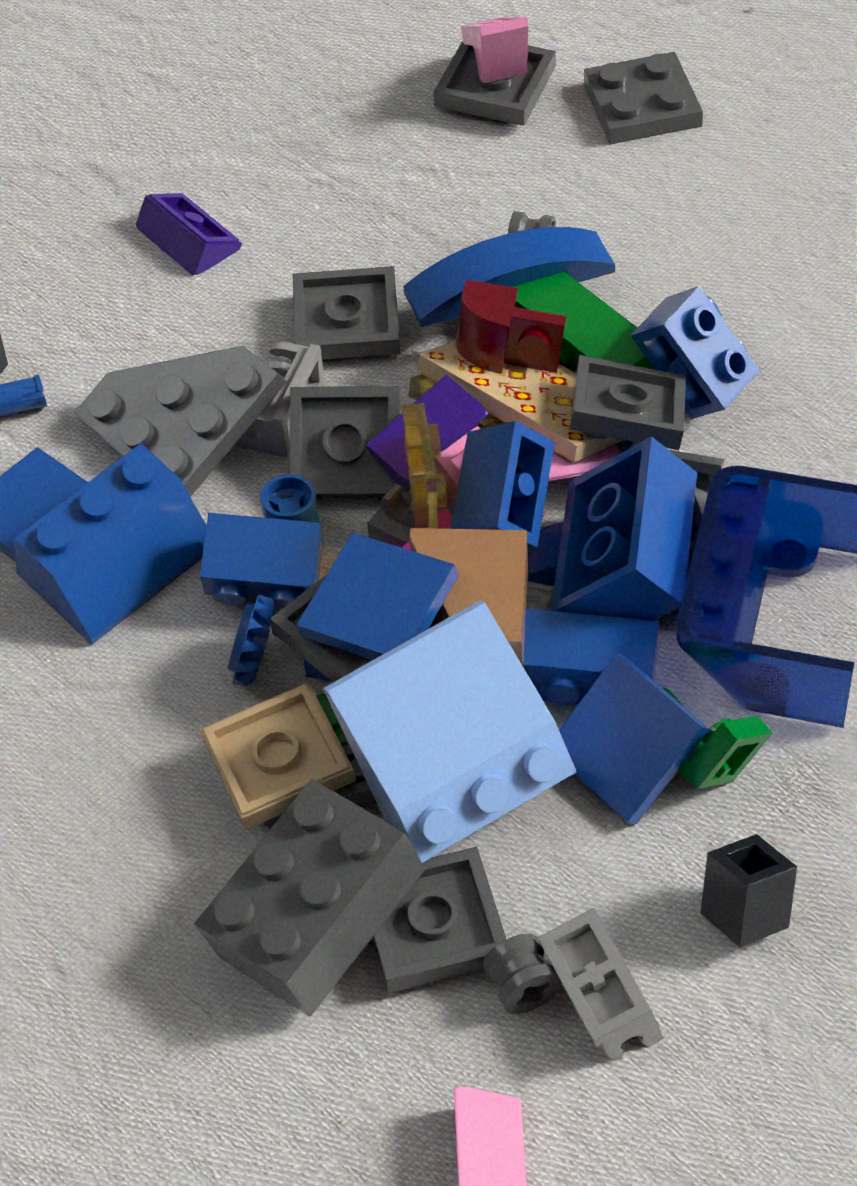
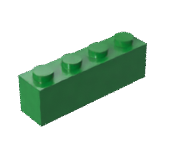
(590, 325)

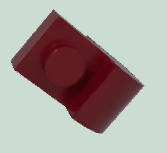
(499, 333)

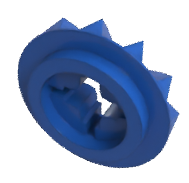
(251, 640)

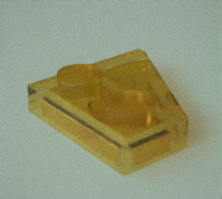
(421, 446)

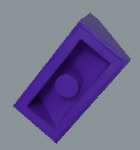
(185, 231)
(444, 404)

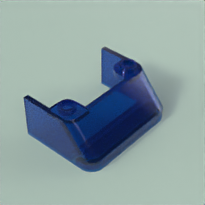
(753, 528)

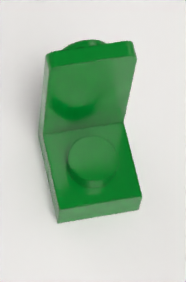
(724, 750)

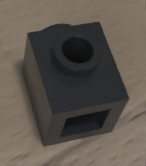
(748, 890)

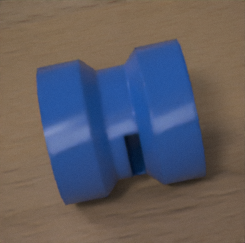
(289, 499)

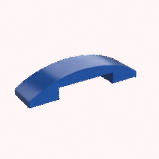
(508, 262)

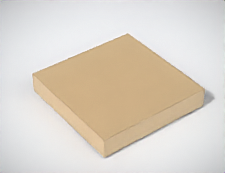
(274, 753)

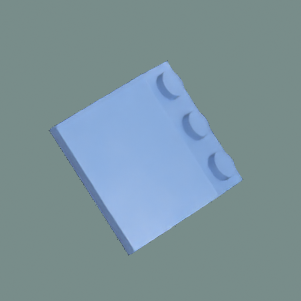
(449, 731)

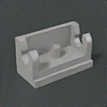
(272, 427)
(600, 984)

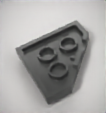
(183, 408)

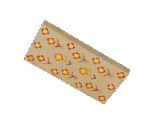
(519, 394)

